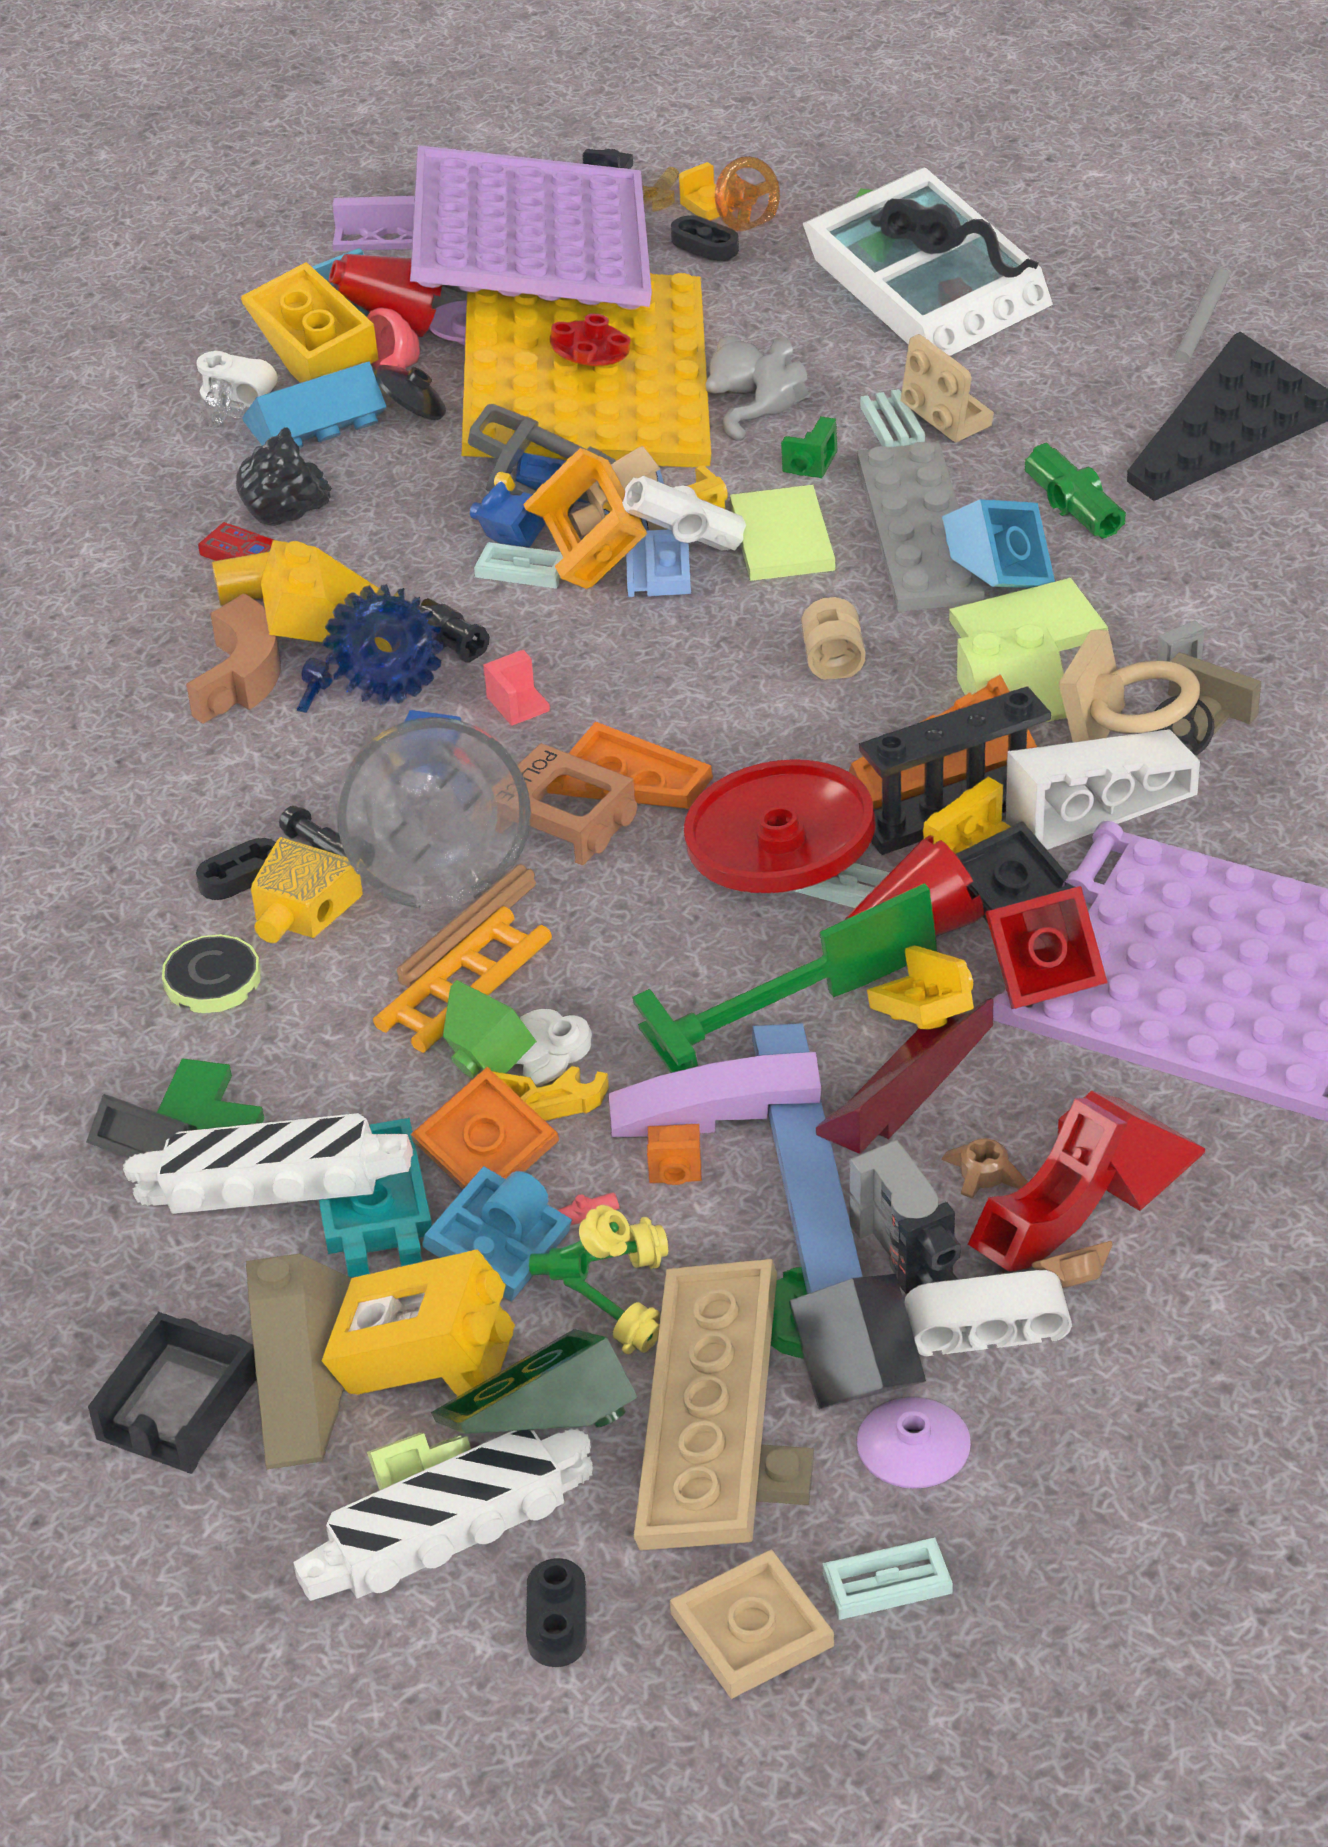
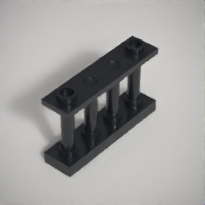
(927, 743)

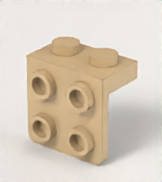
(939, 391)

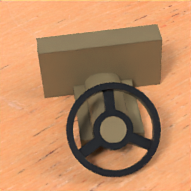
(1221, 696)

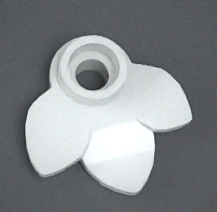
(558, 1043)

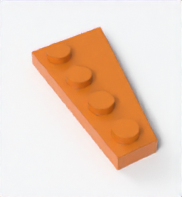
(954, 764)

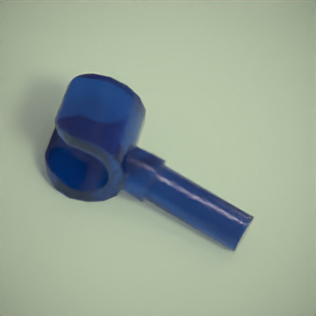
(316, 675)

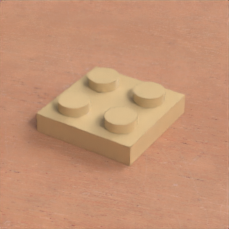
(751, 1623)

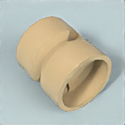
(833, 638)

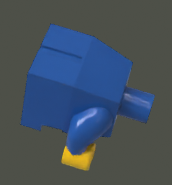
(505, 516)

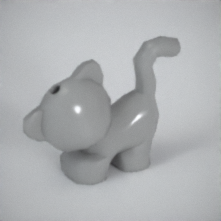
(743, 369)

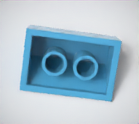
(318, 406)

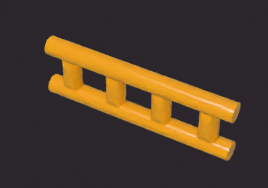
(464, 955)

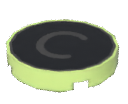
(211, 973)

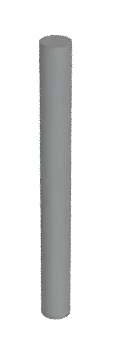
(1202, 316)

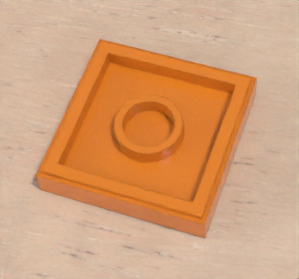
(485, 1128)

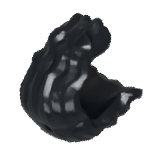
(279, 483)

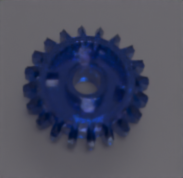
(364, 663)

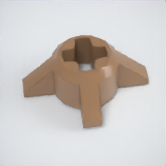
(984, 1165)
(1078, 1265)

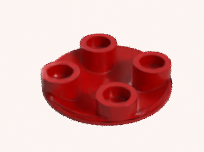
(589, 341)

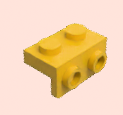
(969, 818)
(930, 994)

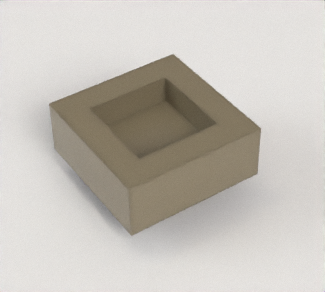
(785, 1474)

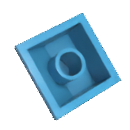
(1000, 542)

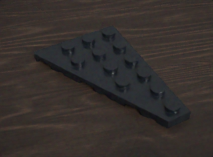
(1231, 413)

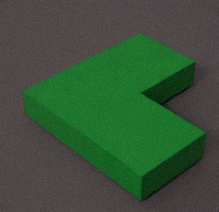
(197, 1096)

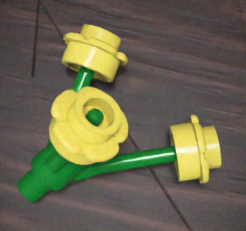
(604, 1236)

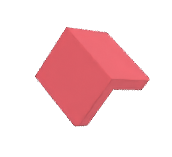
(512, 688)

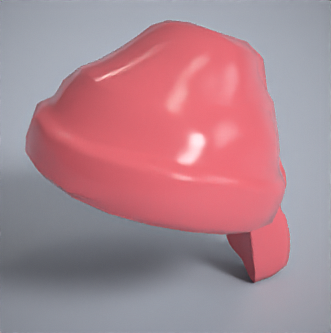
(394, 339)

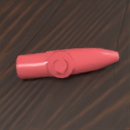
(582, 1205)

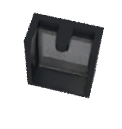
(173, 1391)

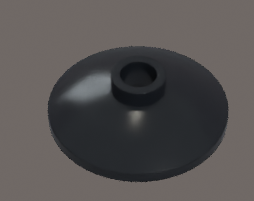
(411, 390)

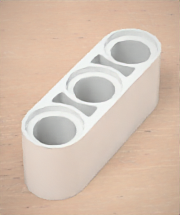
(987, 1311)

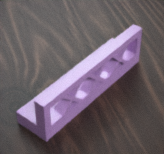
(373, 219)

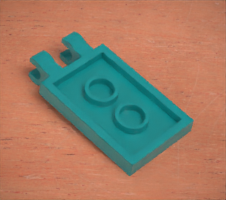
(383, 1220)

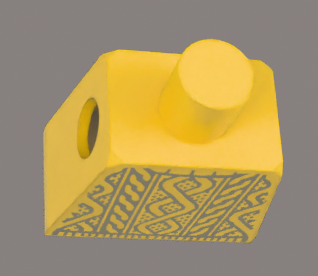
(301, 890)

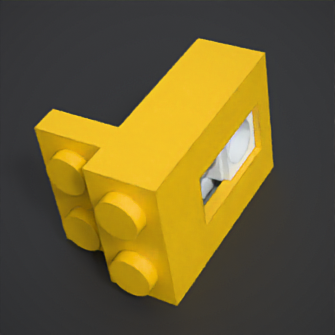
(421, 1326)

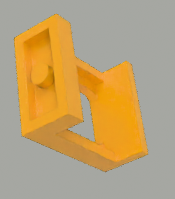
(609, 541)

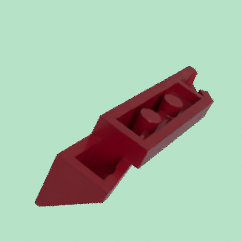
(906, 1080)

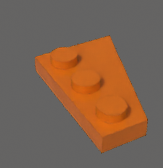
(657, 773)

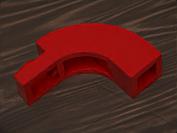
(1059, 1198)

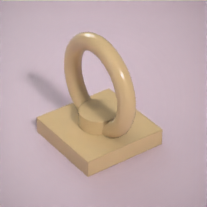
(1095, 691)

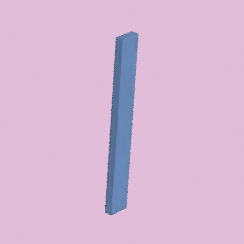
(809, 1175)

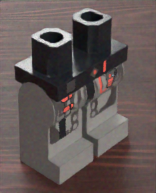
(904, 1215)

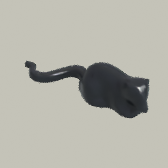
(939, 230)

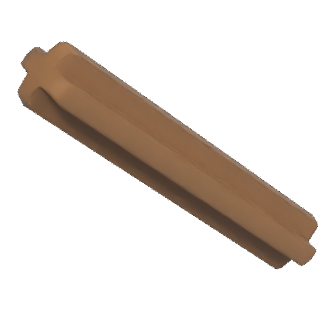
(503, 893)

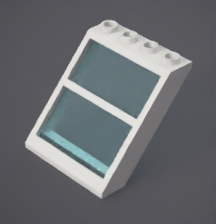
(942, 296)

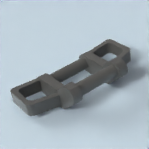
(525, 432)

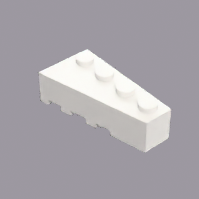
(1078, 785)

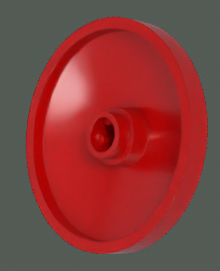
(779, 826)

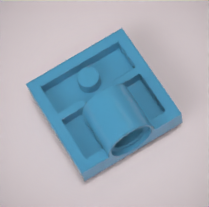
(503, 1221)

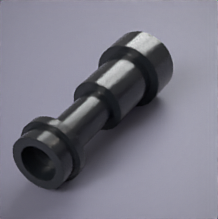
(297, 821)

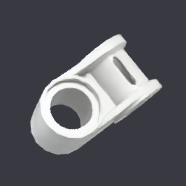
(247, 376)

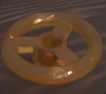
(730, 190)

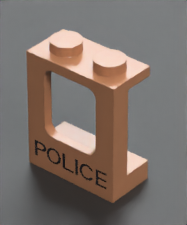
(587, 832)

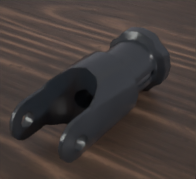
(456, 632)

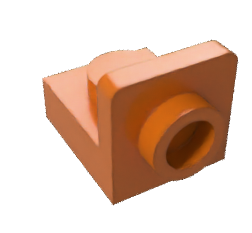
(674, 1154)

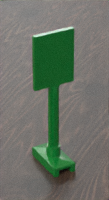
(852, 957)

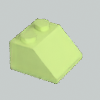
(1022, 658)

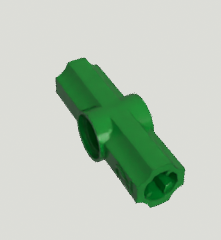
(1075, 491)

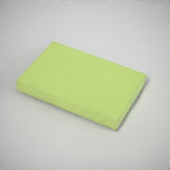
(783, 533)
(1056, 604)

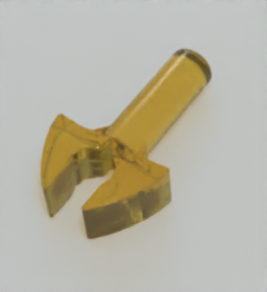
(660, 192)

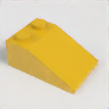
(311, 324)
(303, 588)

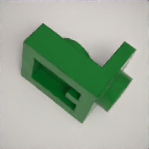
(813, 453)

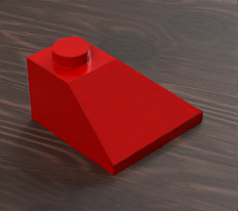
(1046, 947)
(1147, 1154)

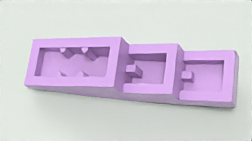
(715, 1092)

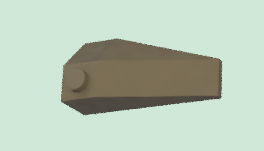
(291, 1322)

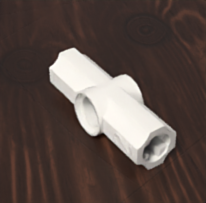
(683, 513)

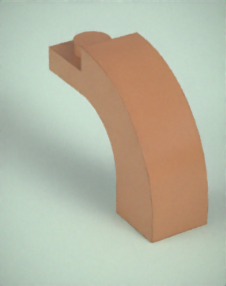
(249, 670)

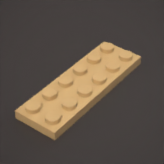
(707, 1406)

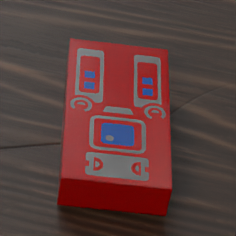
(232, 542)

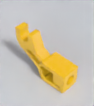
(563, 1097)

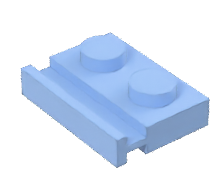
(658, 565)

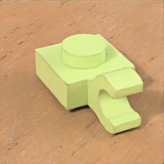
(411, 1456)

